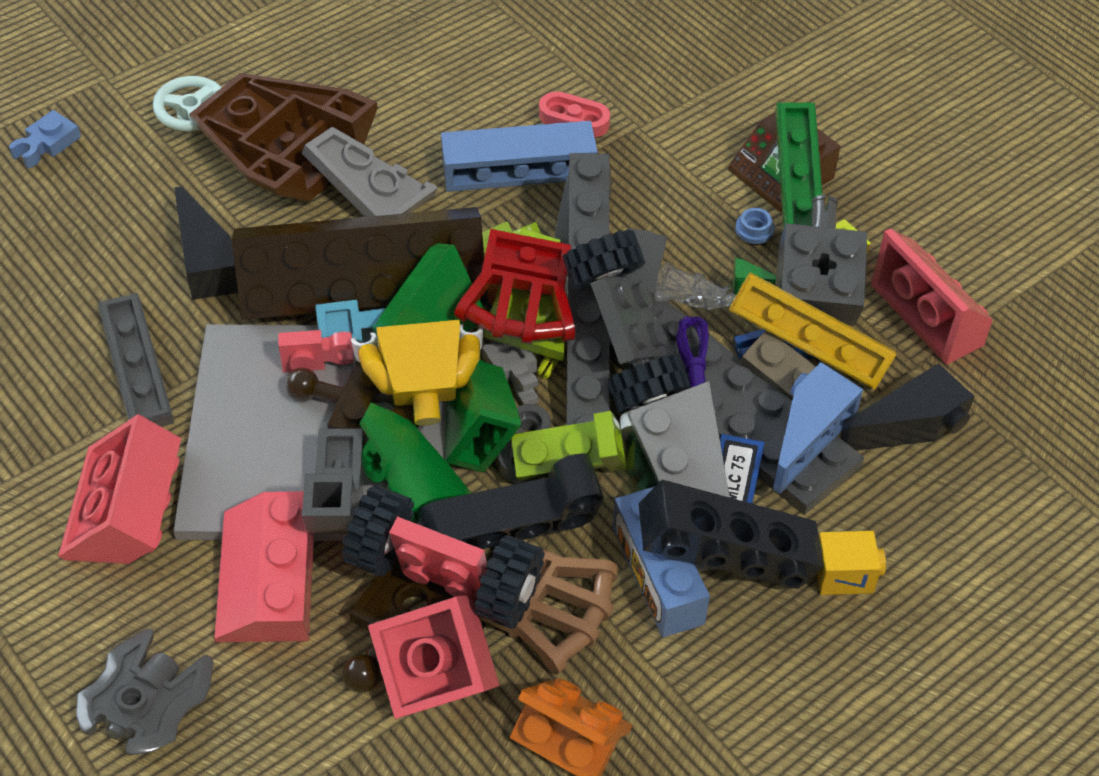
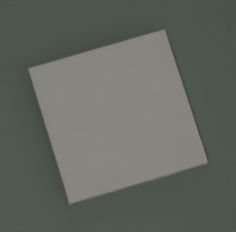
(251, 432)

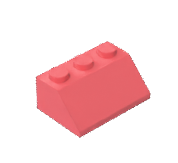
(929, 298)
(122, 494)
(265, 571)

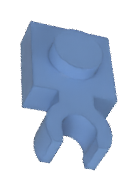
(47, 135)

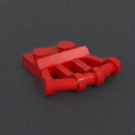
(524, 265)

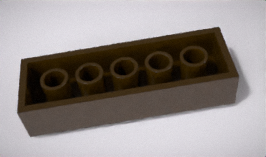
(360, 258)

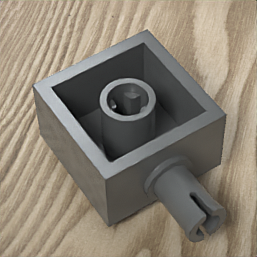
(824, 263)

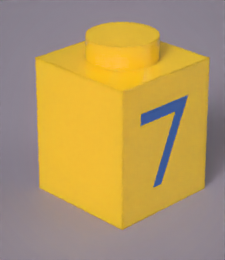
(850, 563)

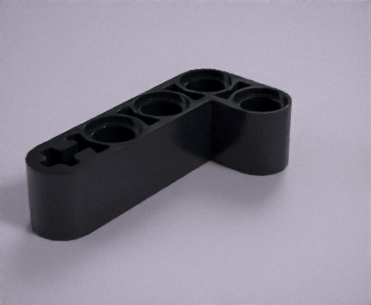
(521, 510)

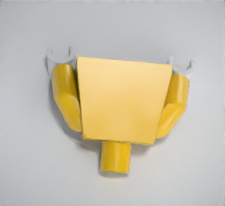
(420, 363)

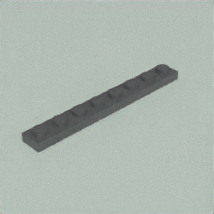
(590, 349)

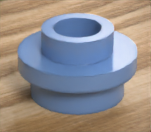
(755, 226)

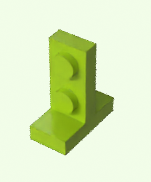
(540, 449)

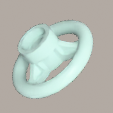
(182, 104)

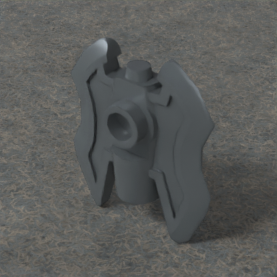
(140, 698)

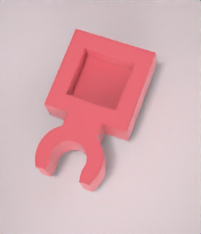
(311, 351)

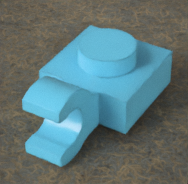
(345, 317)

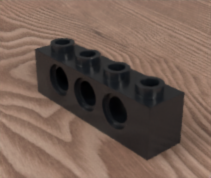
(729, 535)

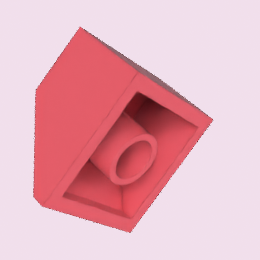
(433, 655)

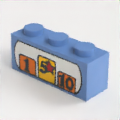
(668, 585)

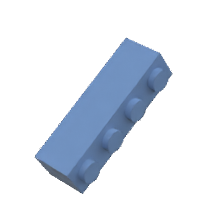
(513, 155)

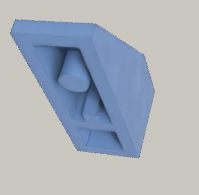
(815, 418)

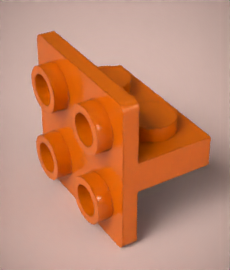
(569, 727)

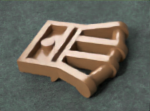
(581, 631)

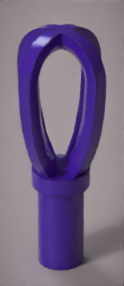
(694, 366)

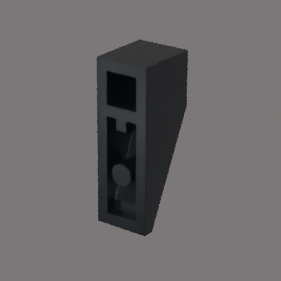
(205, 250)
(912, 413)

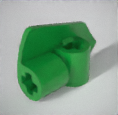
(406, 460)

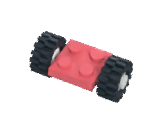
(384, 533)

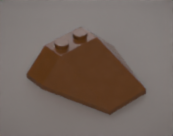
(269, 120)

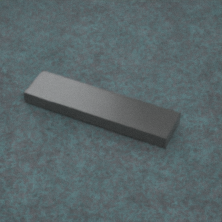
(135, 359)

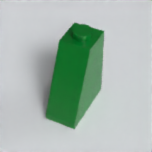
(430, 291)
(480, 419)

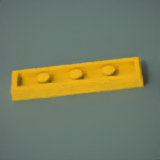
(812, 330)

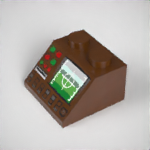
(759, 163)

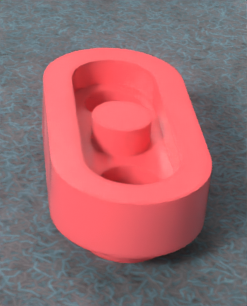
(564, 108)

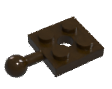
(351, 400)
(380, 602)

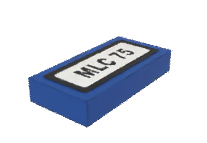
(742, 465)

